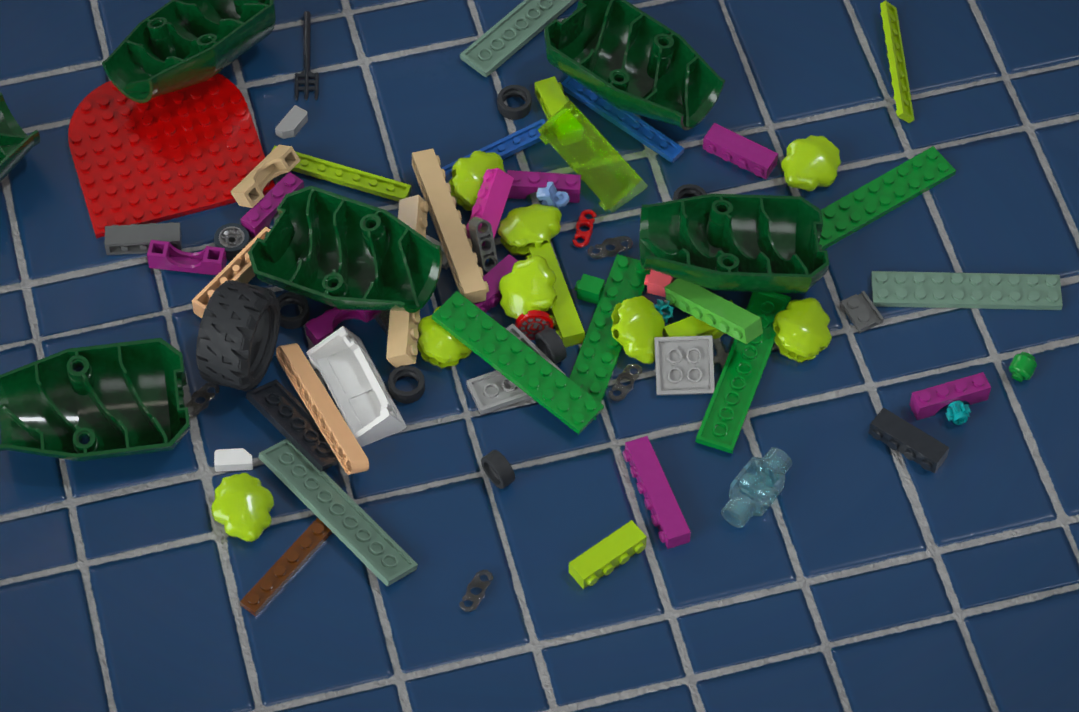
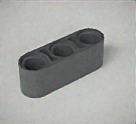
(478, 237)

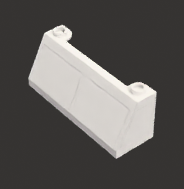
(356, 386)

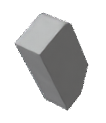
(292, 123)

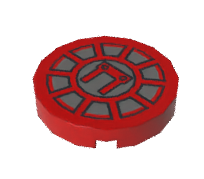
(533, 323)

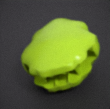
(811, 163)
(468, 176)
(529, 228)
(528, 287)
(636, 326)
(802, 330)
(438, 345)
(242, 506)

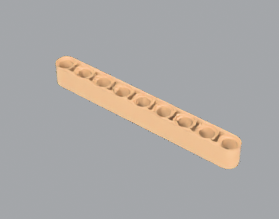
(322, 409)

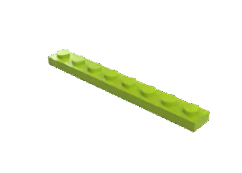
(897, 62)
(351, 177)

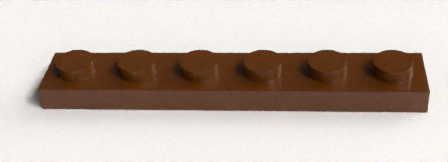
(285, 567)

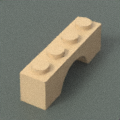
(251, 188)

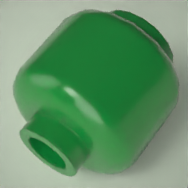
(1022, 366)

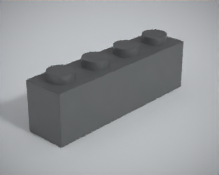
(136, 238)

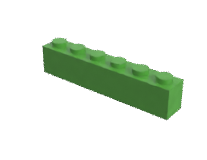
(714, 310)

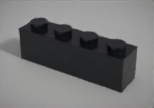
(908, 440)

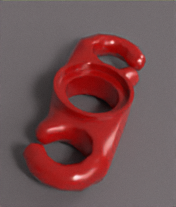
(586, 235)

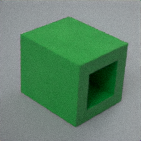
(589, 288)

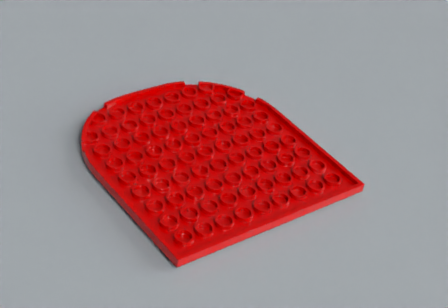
(162, 154)

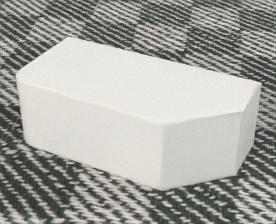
(232, 460)

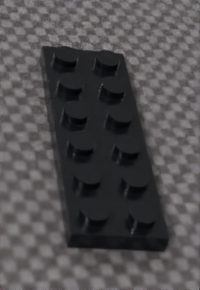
(293, 422)

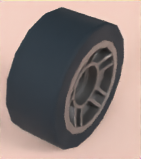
(232, 238)

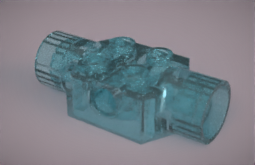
(756, 487)

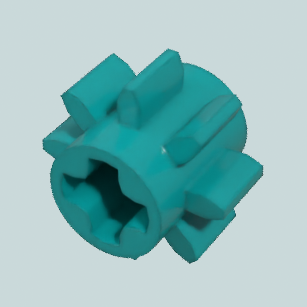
(665, 307)
(958, 412)

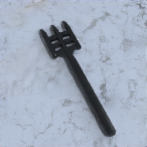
(306, 64)

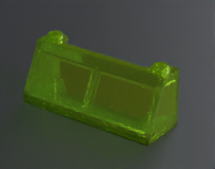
(592, 157)

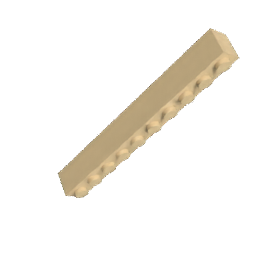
(449, 226)
(404, 325)

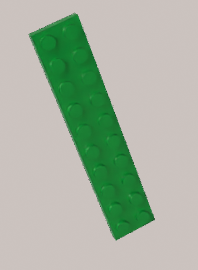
(883, 195)
(599, 349)
(518, 362)
(741, 377)

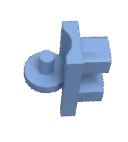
(552, 197)

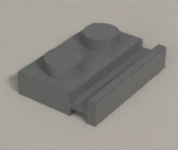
(861, 311)

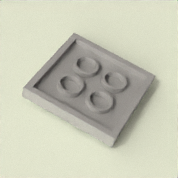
(684, 365)

